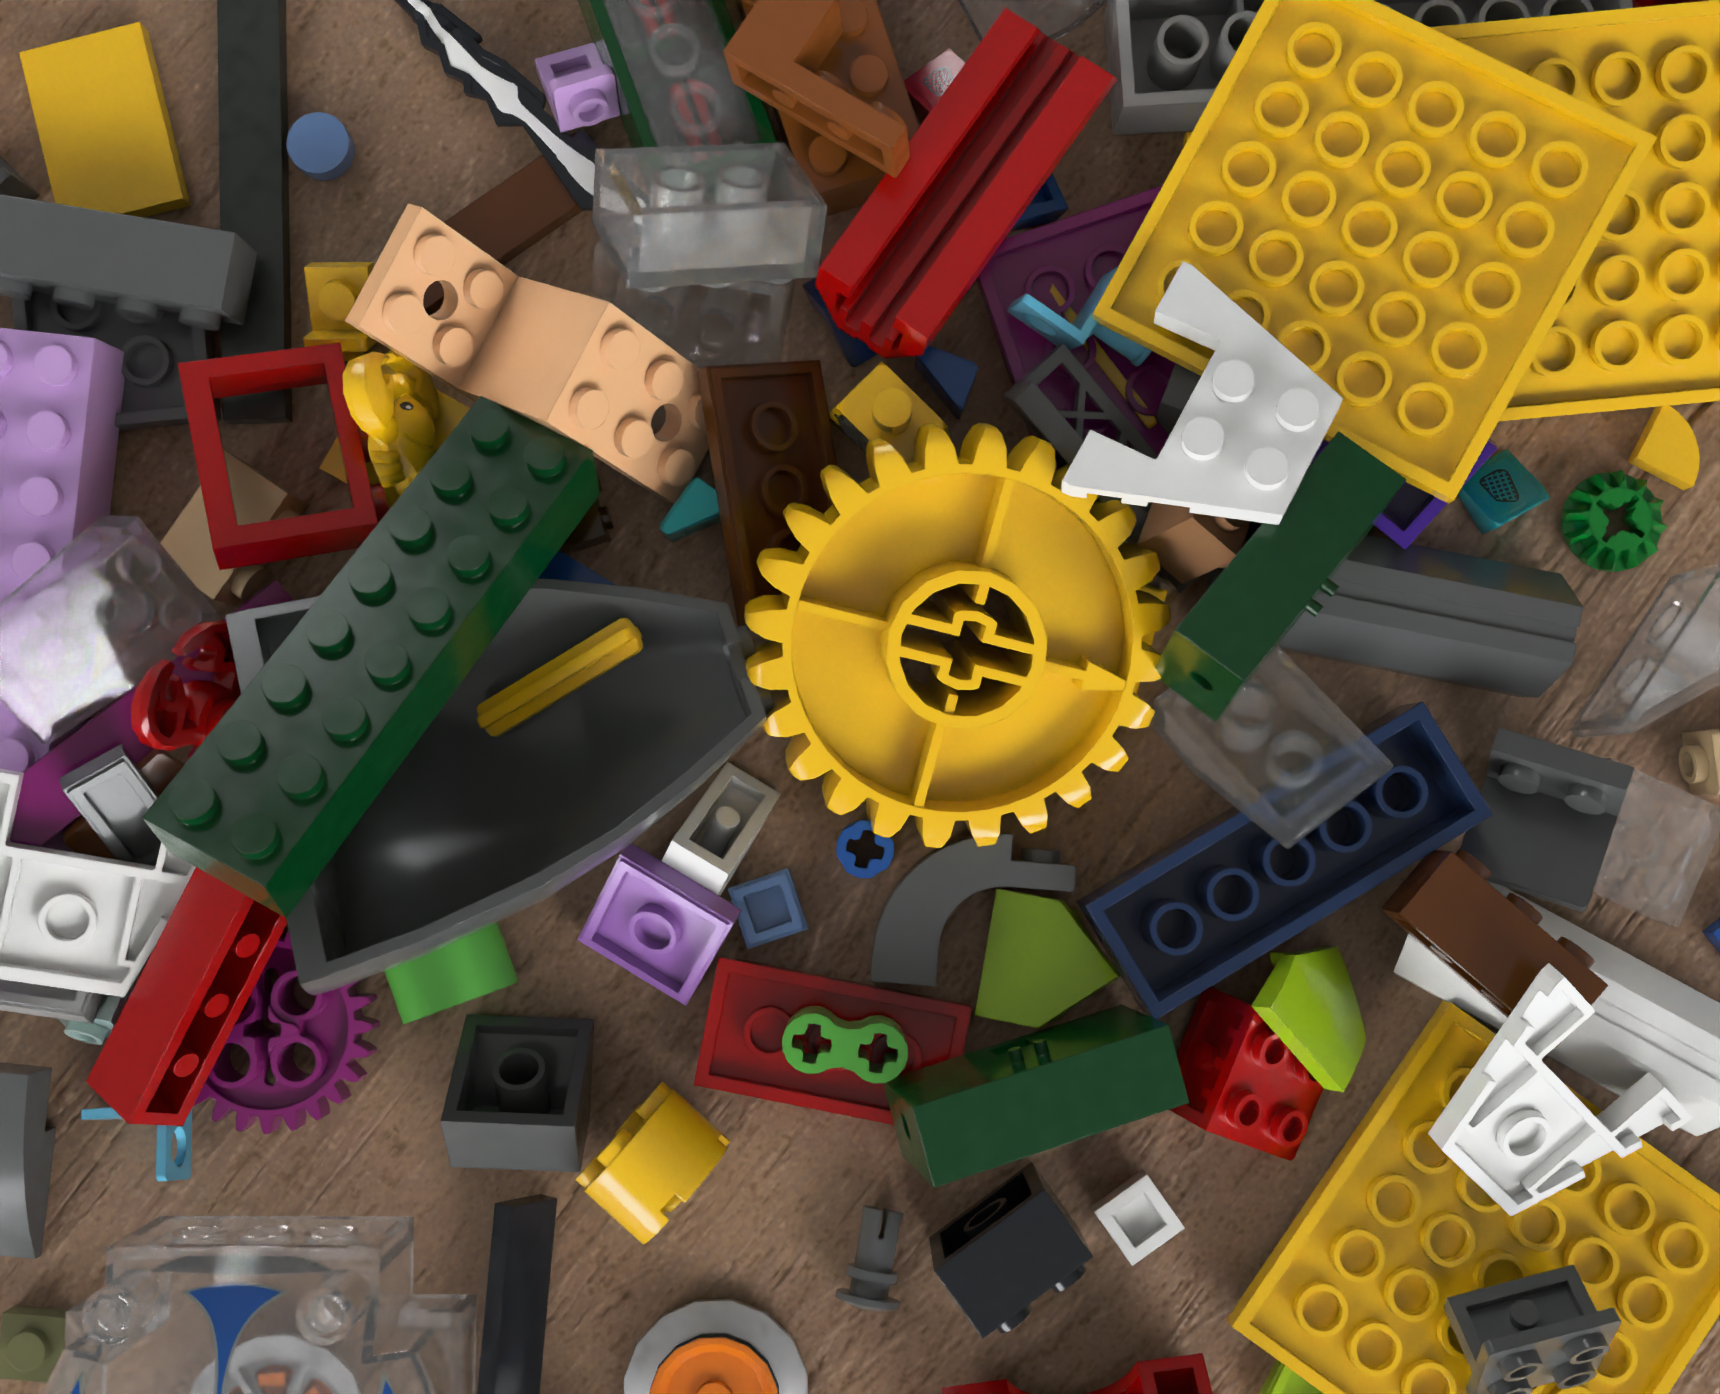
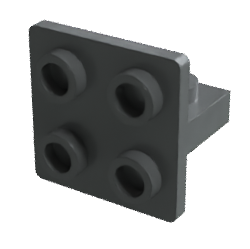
(1531, 1333)

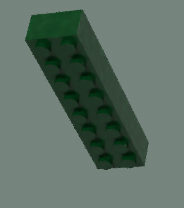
(376, 657)

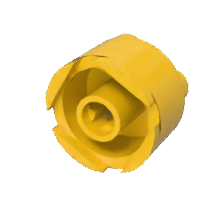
(653, 1162)

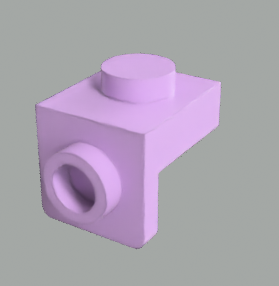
(578, 87)

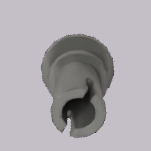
(874, 1262)

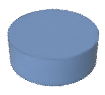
(320, 146)

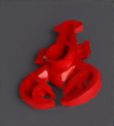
(180, 714)

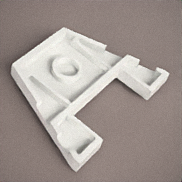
(1242, 430)
(79, 915)
(1521, 1125)

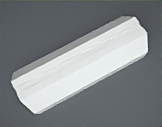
(1638, 1027)

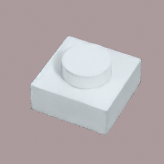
(1137, 1217)

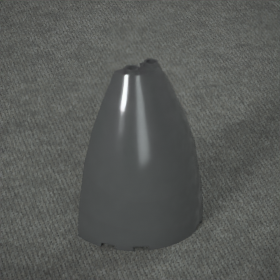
(510, 819)

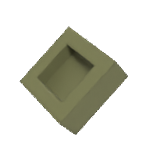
(31, 1342)

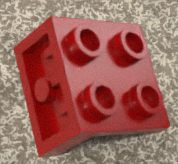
(1244, 1078)

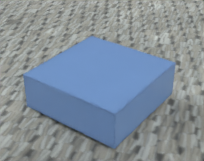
(768, 908)

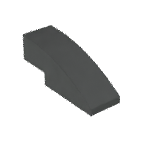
(24, 1158)

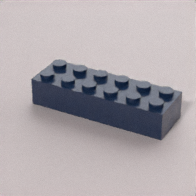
(1240, 893)

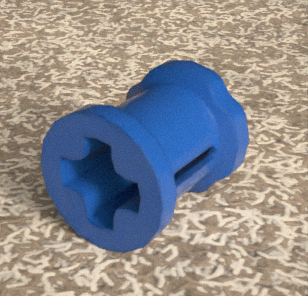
(848, 857)

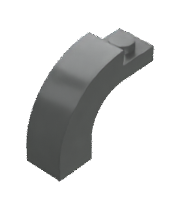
(928, 893)

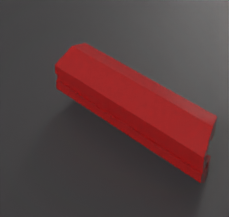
(961, 190)

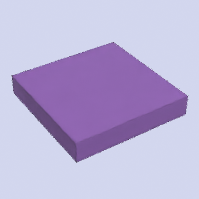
(658, 923)

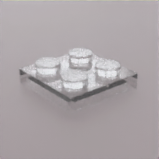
(1657, 849)

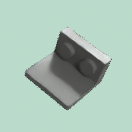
(1548, 818)

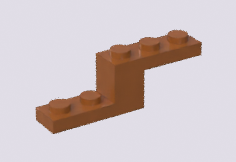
(778, 61)

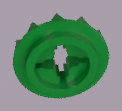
(1585, 523)

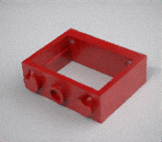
(287, 537)

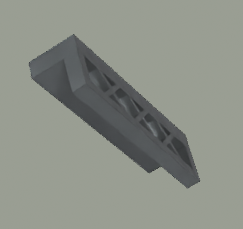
(1052, 426)

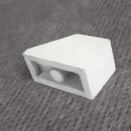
(721, 828)

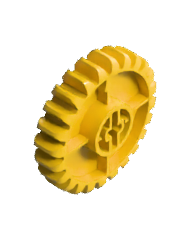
(990, 723)

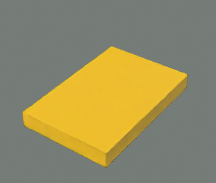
(105, 123)

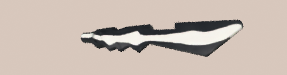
(508, 94)

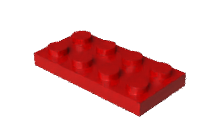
(750, 1015)

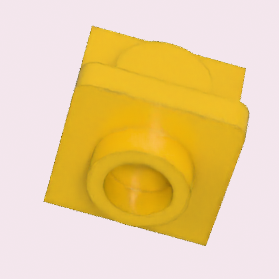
(331, 295)

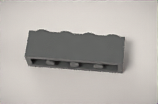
(124, 262)

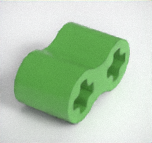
(452, 975)
(845, 1044)

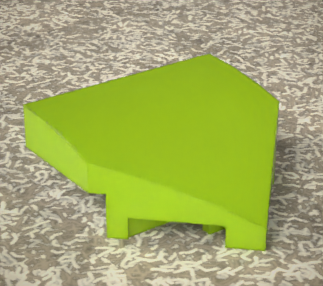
(1038, 961)
(1315, 1012)

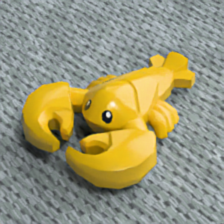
(398, 430)

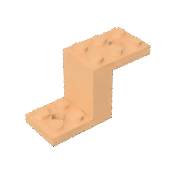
(536, 352)

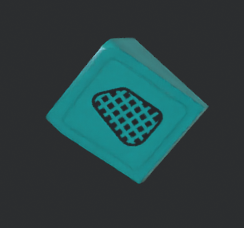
(1501, 492)
(692, 511)

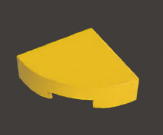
(1668, 449)

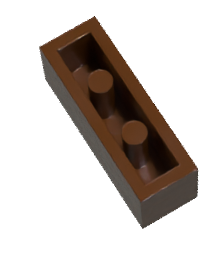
(1481, 933)

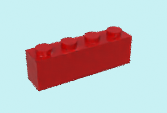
(185, 1003)

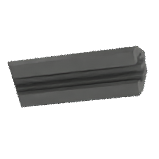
(1442, 618)

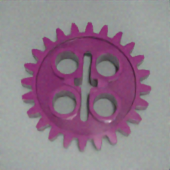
(331, 1031)

